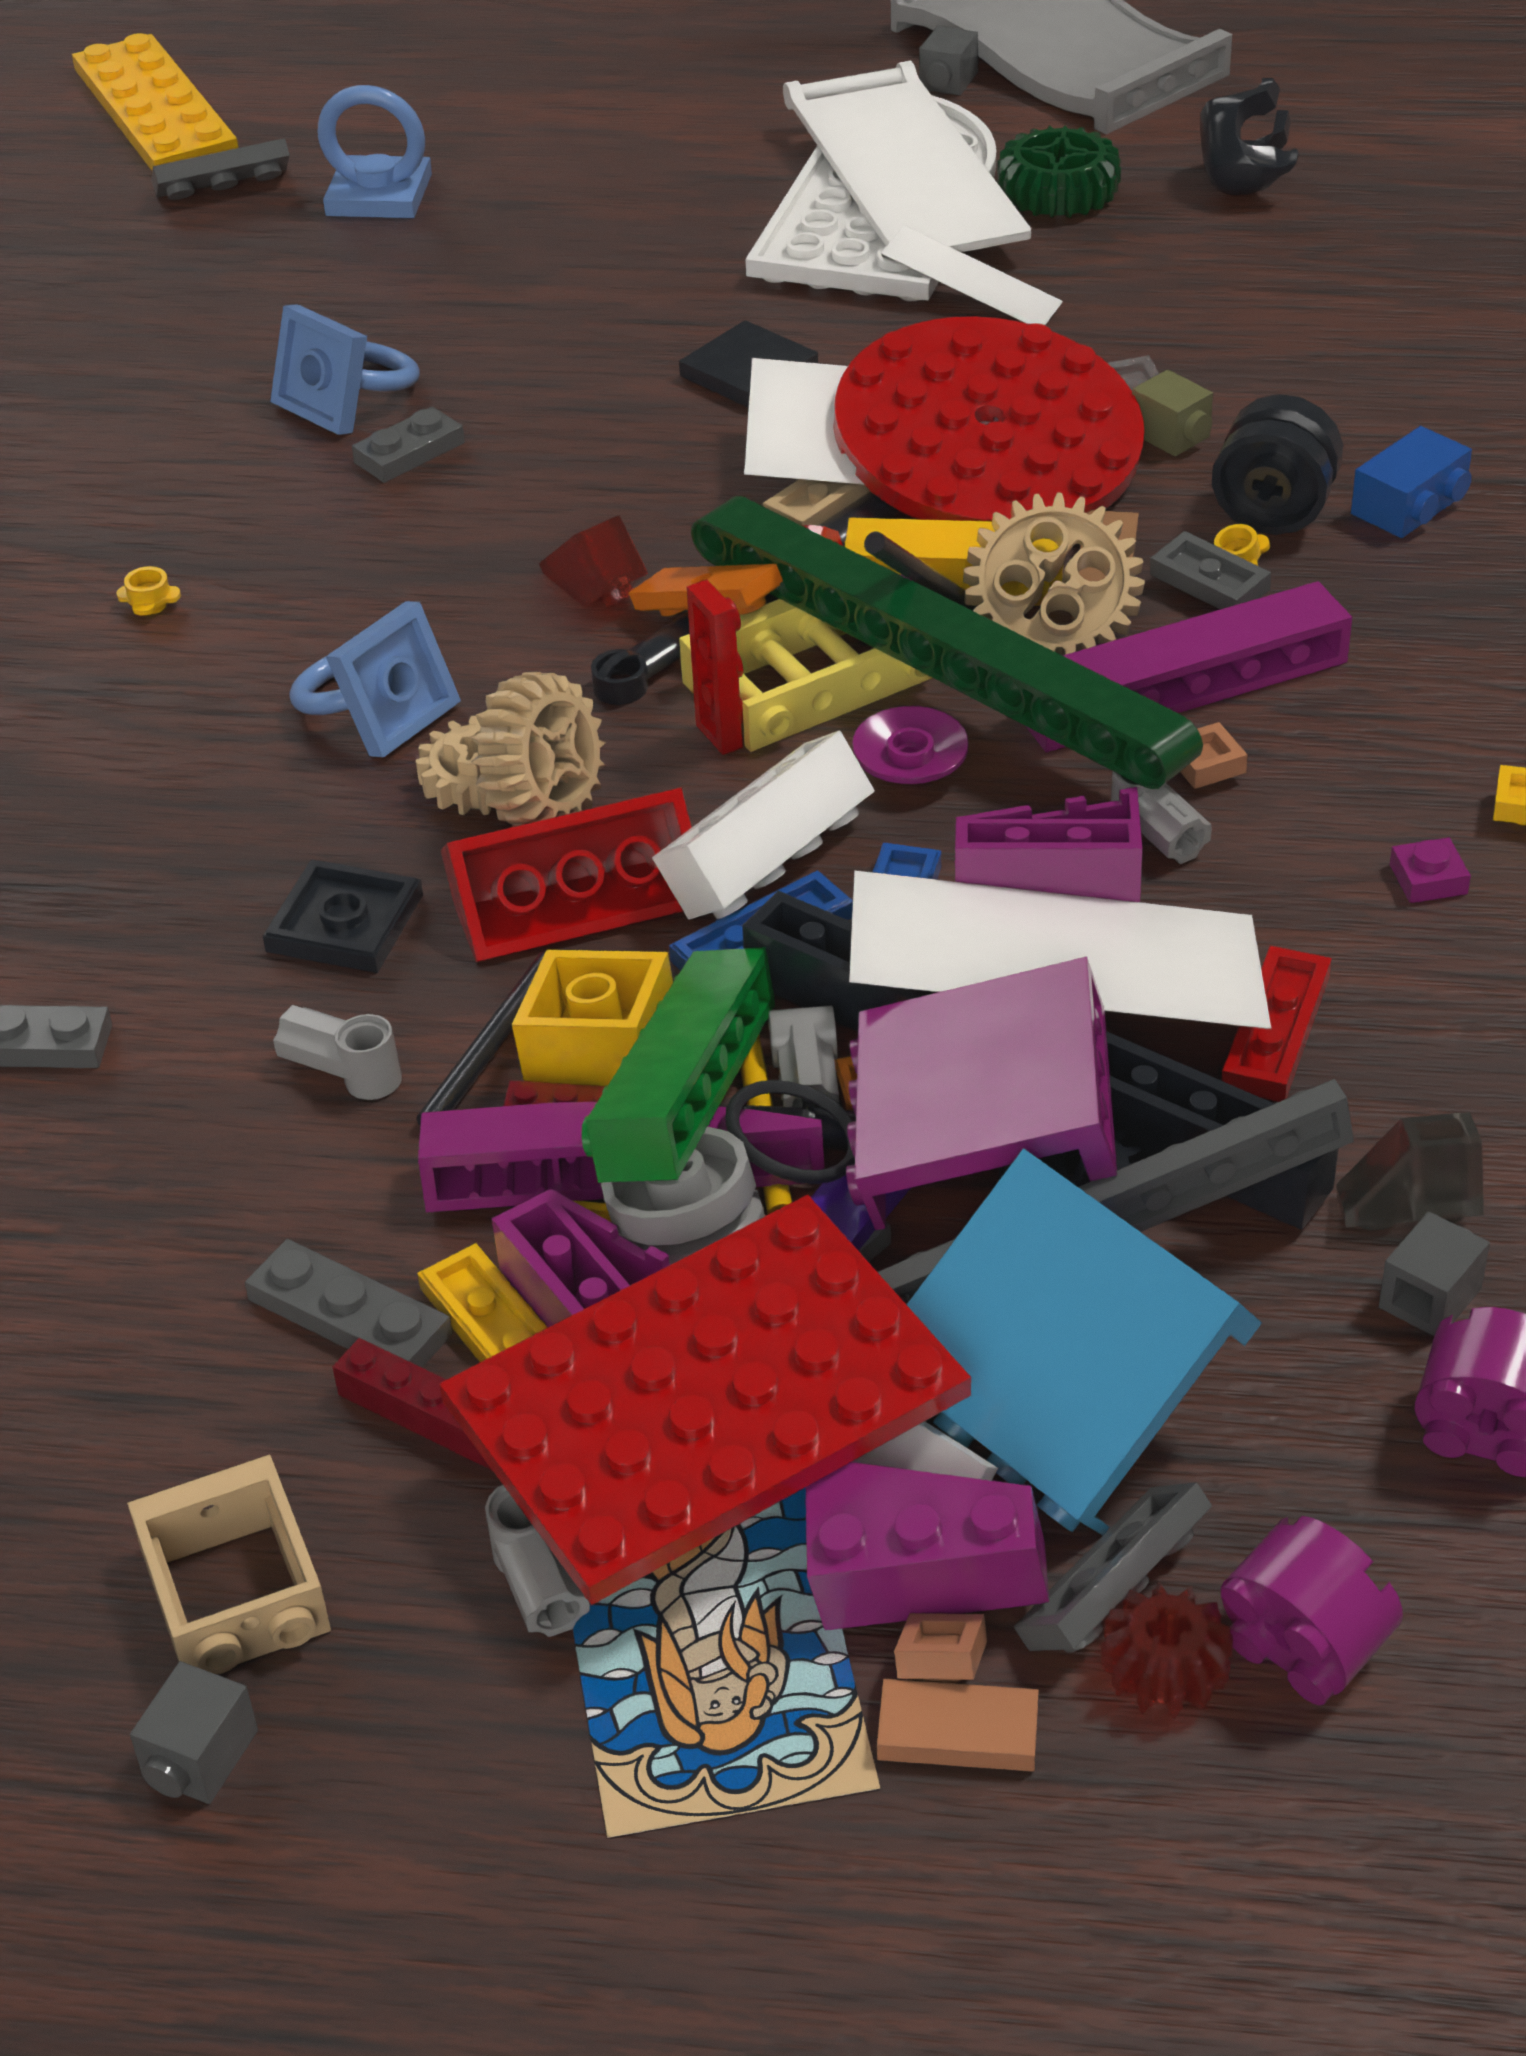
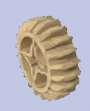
(538, 749)

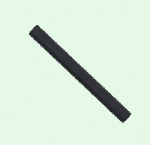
(913, 567)
(481, 1049)

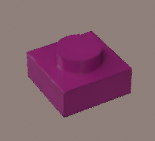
(1430, 870)

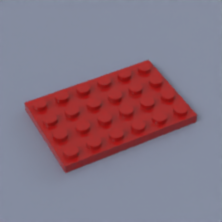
(702, 1396)

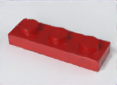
(715, 665)
(1268, 1059)

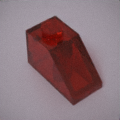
(596, 564)

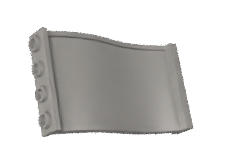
(1081, 53)

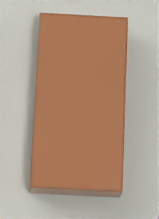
(958, 1725)

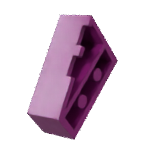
(1062, 851)
(566, 1256)
(919, 1544)

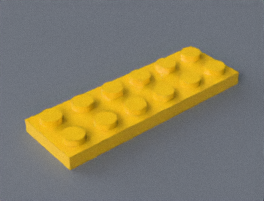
(152, 100)

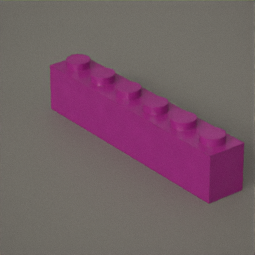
(1225, 650)

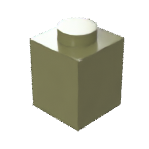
(1174, 412)

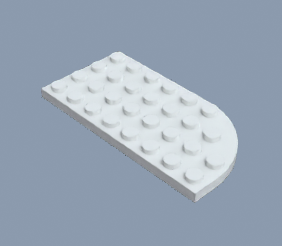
(828, 241)

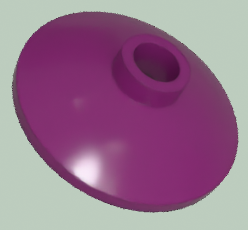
(910, 744)

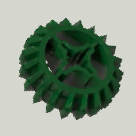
(1059, 171)

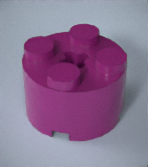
(1477, 1389)
(1309, 1607)

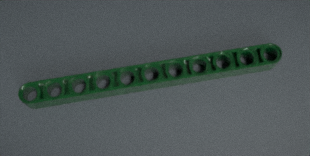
(955, 644)

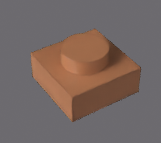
(1219, 759)
(940, 1647)

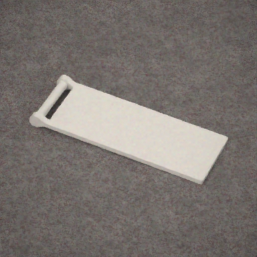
(905, 159)

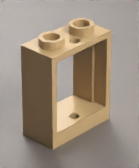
(244, 1502)

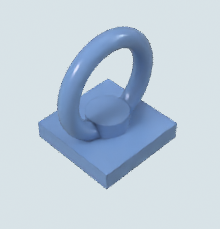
(375, 182)
(322, 369)
(386, 679)

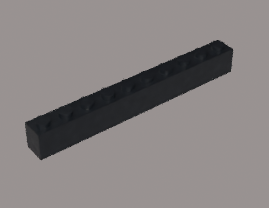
(1150, 1094)

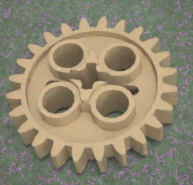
(1010, 556)

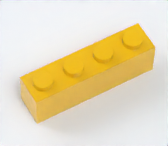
(938, 544)

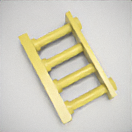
(808, 698)

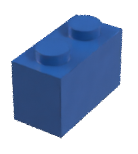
(1411, 481)

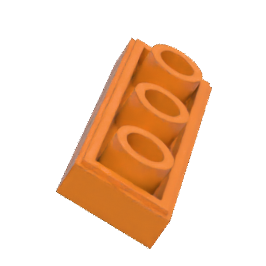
(741, 583)

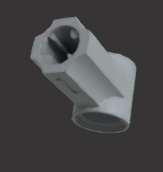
(1167, 820)
(354, 1049)
(805, 1050)
(537, 1579)

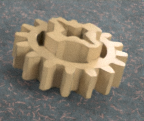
(447, 768)

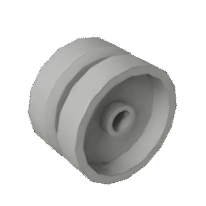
(696, 1210)

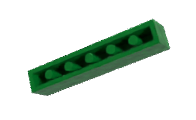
(680, 1067)

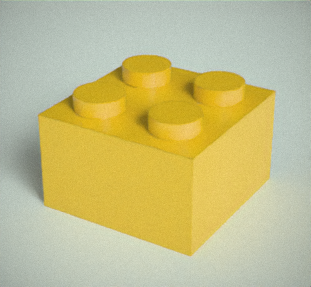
(587, 1013)

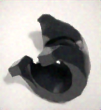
(1239, 164)

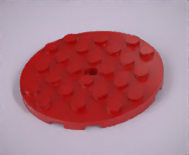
(916, 408)

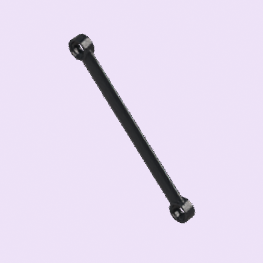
(664, 646)

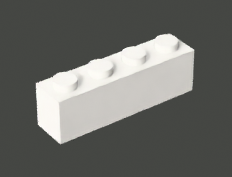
(764, 826)

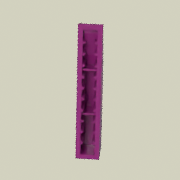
(523, 1150)

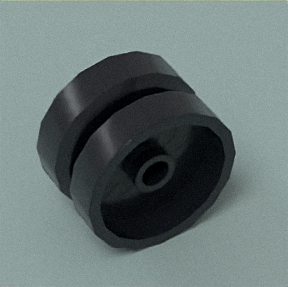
(1277, 464)

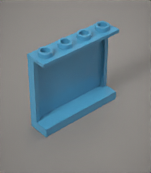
(1069, 1337)

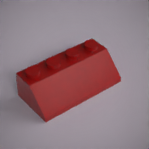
(565, 875)

